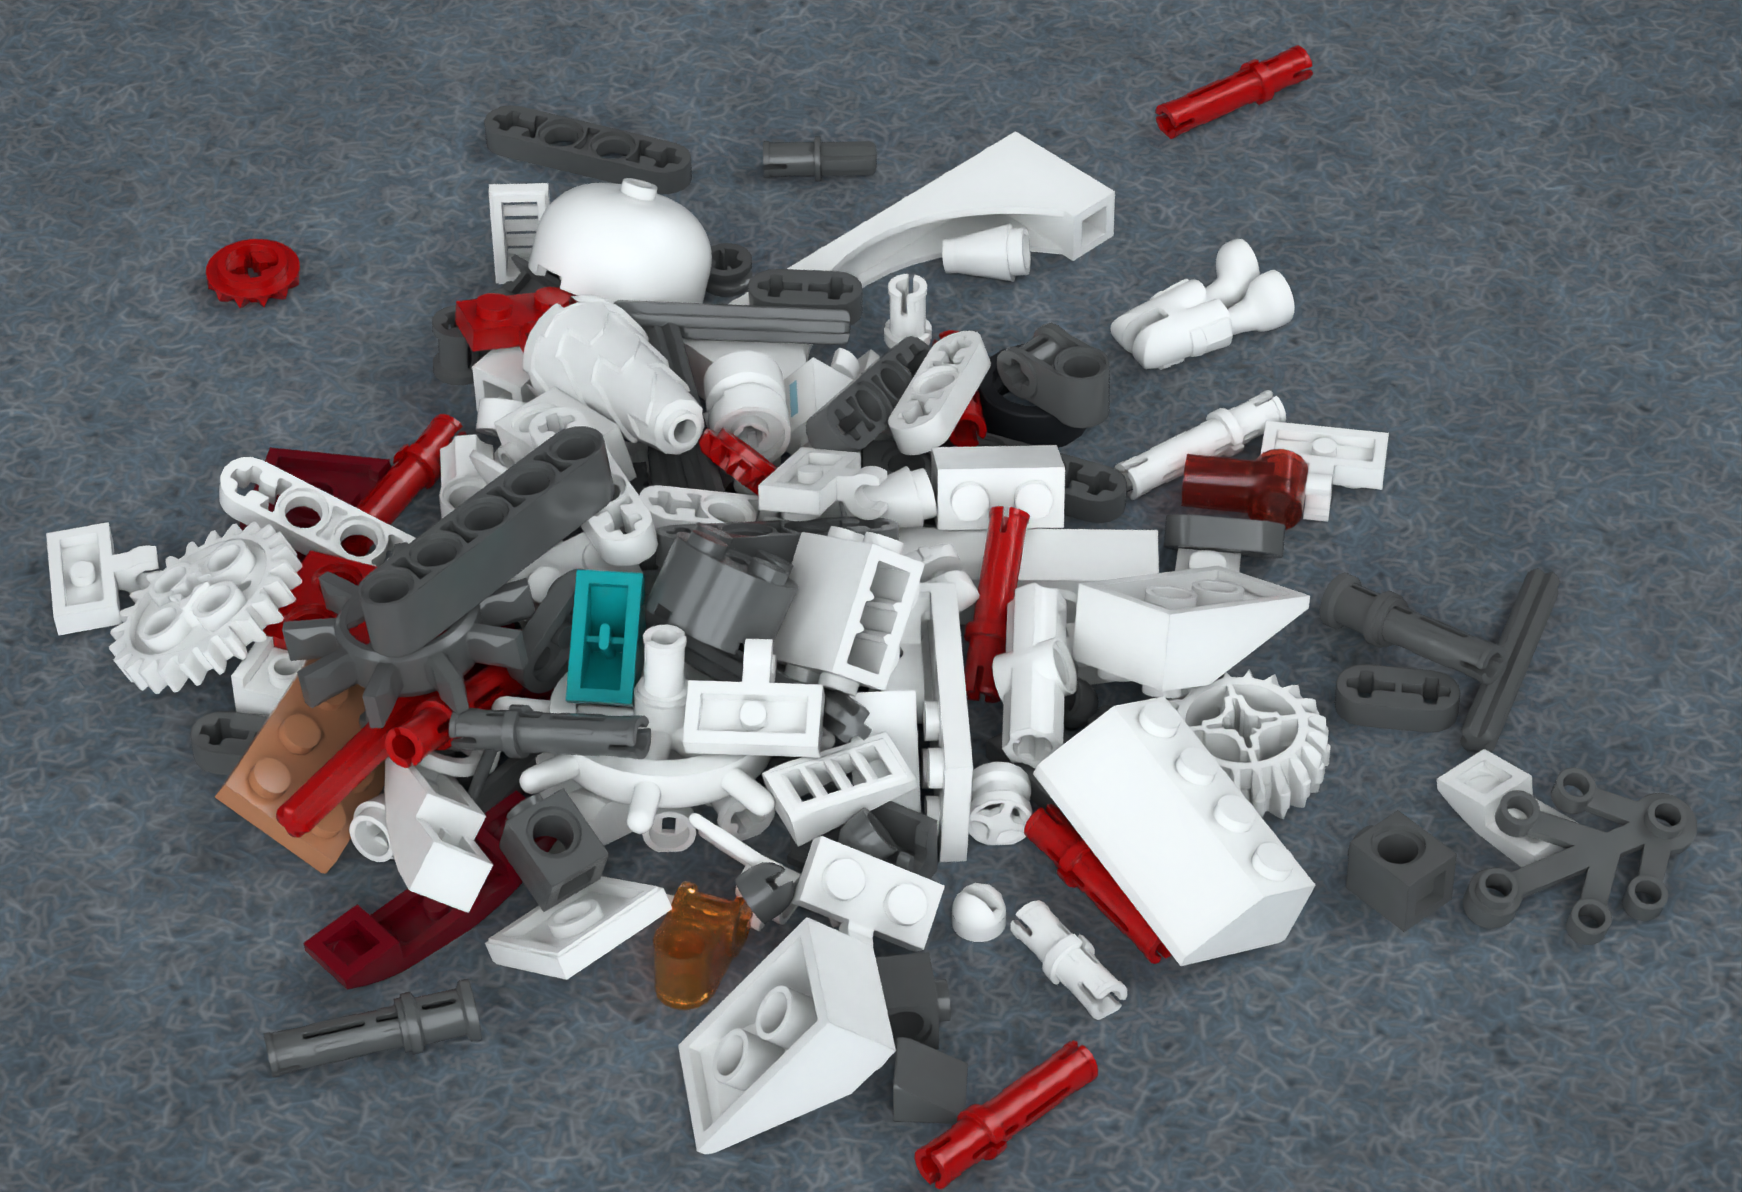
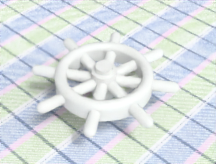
(663, 776)

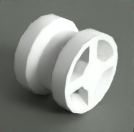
(999, 803)

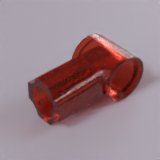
(1264, 488)

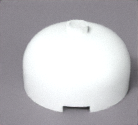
(623, 244)

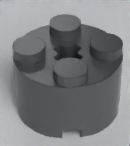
(721, 591)

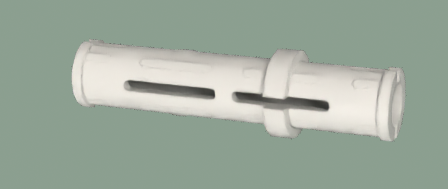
(1220, 435)

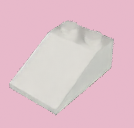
(1178, 625)
(787, 1038)

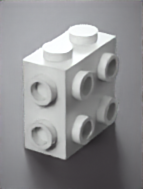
(847, 610)

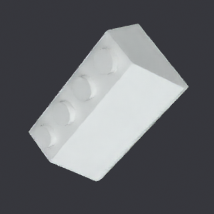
(1176, 833)

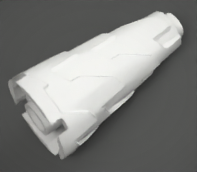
(610, 366)

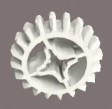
(1261, 737)

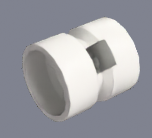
(749, 400)

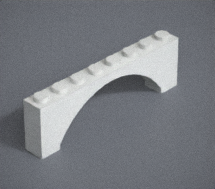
(999, 186)

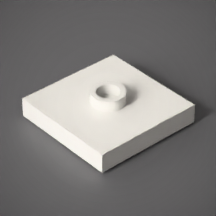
(578, 928)

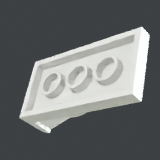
(938, 677)

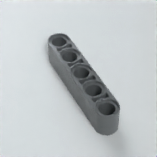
(486, 541)

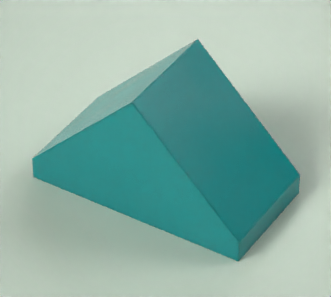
(606, 638)

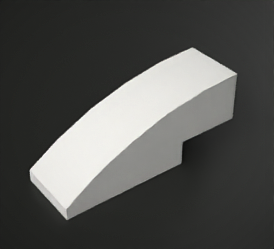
(434, 834)

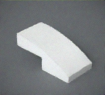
(1475, 794)

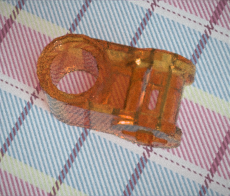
(697, 945)

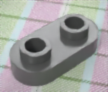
(548, 638)

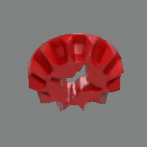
(271, 260)
(736, 458)

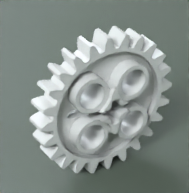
(206, 607)

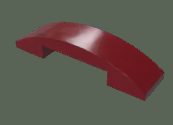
(410, 927)

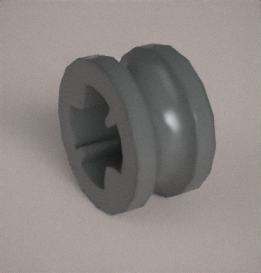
(729, 270)

